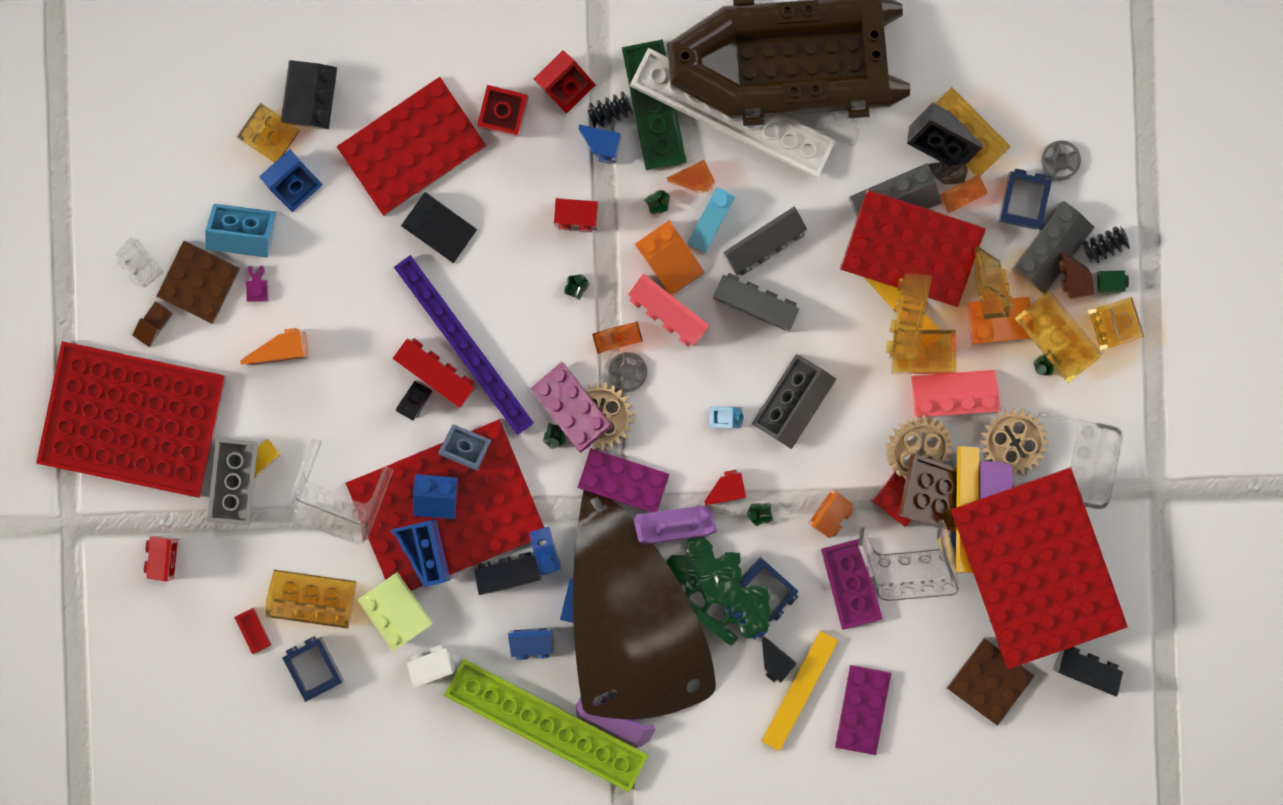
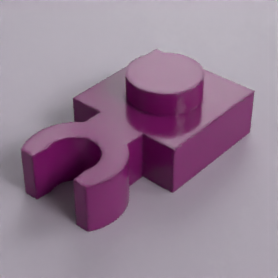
(257, 288)

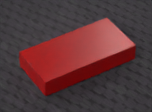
(253, 630)

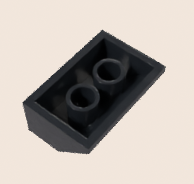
(308, 94)
(507, 573)
(1089, 670)

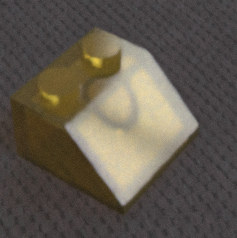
(267, 134)
(1116, 323)

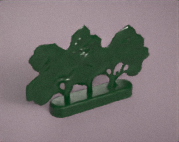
(719, 583)

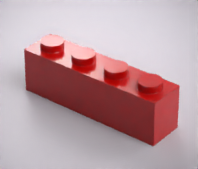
(433, 372)

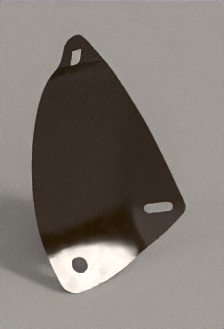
(632, 622)

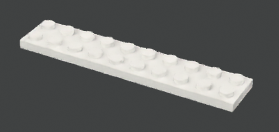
(778, 136)

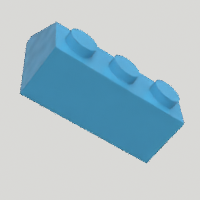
(240, 230)

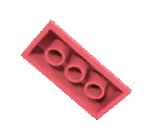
(668, 310)
(955, 393)

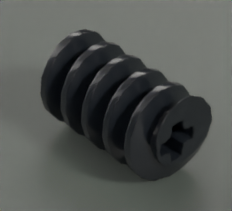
(609, 109)
(1106, 244)

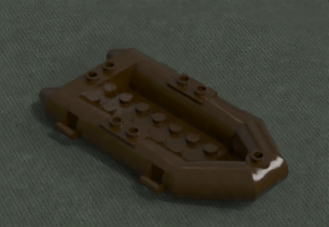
(789, 58)

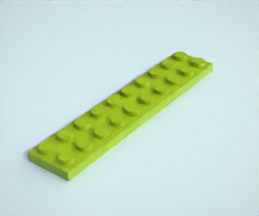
(546, 725)

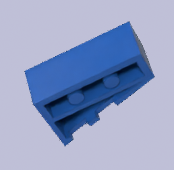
(425, 551)

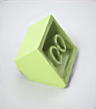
(395, 611)

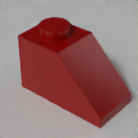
(727, 488)

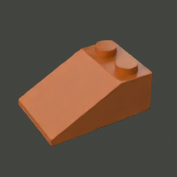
(669, 258)
(996, 329)
(282, 347)
(831, 513)

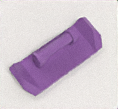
(994, 477)
(675, 525)
(623, 729)

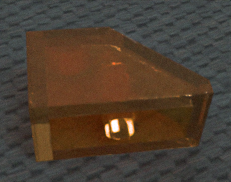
(693, 178)
(963, 194)
(617, 337)

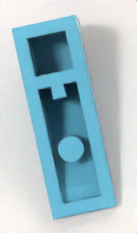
(711, 220)

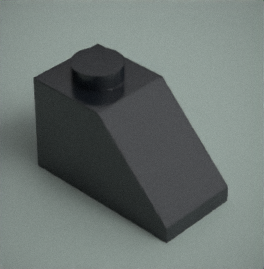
(776, 661)

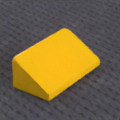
(265, 456)

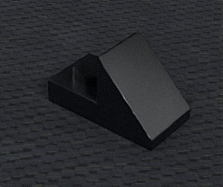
(414, 401)

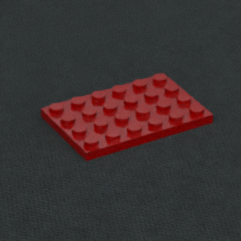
(411, 146)
(908, 239)

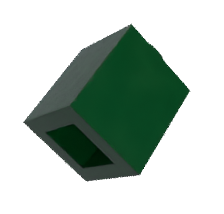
(1112, 281)

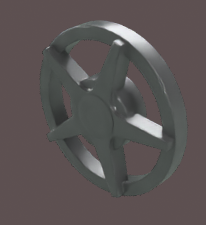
(1061, 160)
(627, 371)

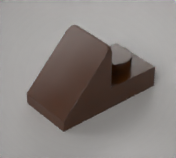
(152, 324)

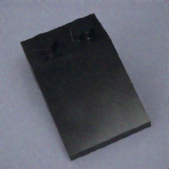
(943, 137)
(439, 227)

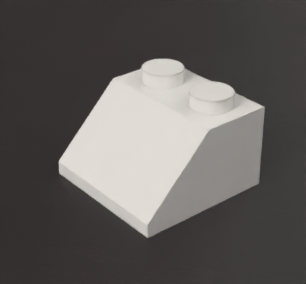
(430, 666)

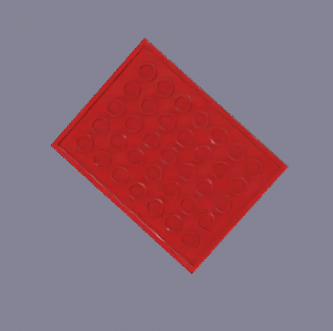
(130, 419)
(491, 507)
(1039, 568)

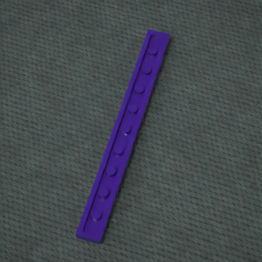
(463, 345)

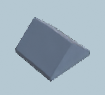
(464, 447)

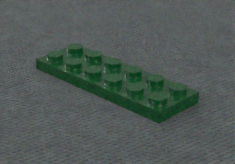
(655, 121)

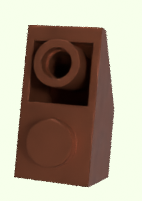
(1077, 277)

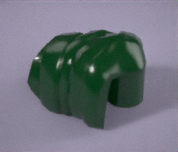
(658, 202)
(576, 286)
(1044, 366)
(554, 436)
(760, 513)

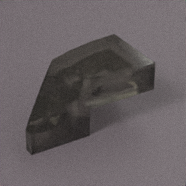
(949, 175)

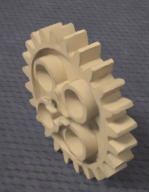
(619, 418)
(1030, 431)
(900, 447)

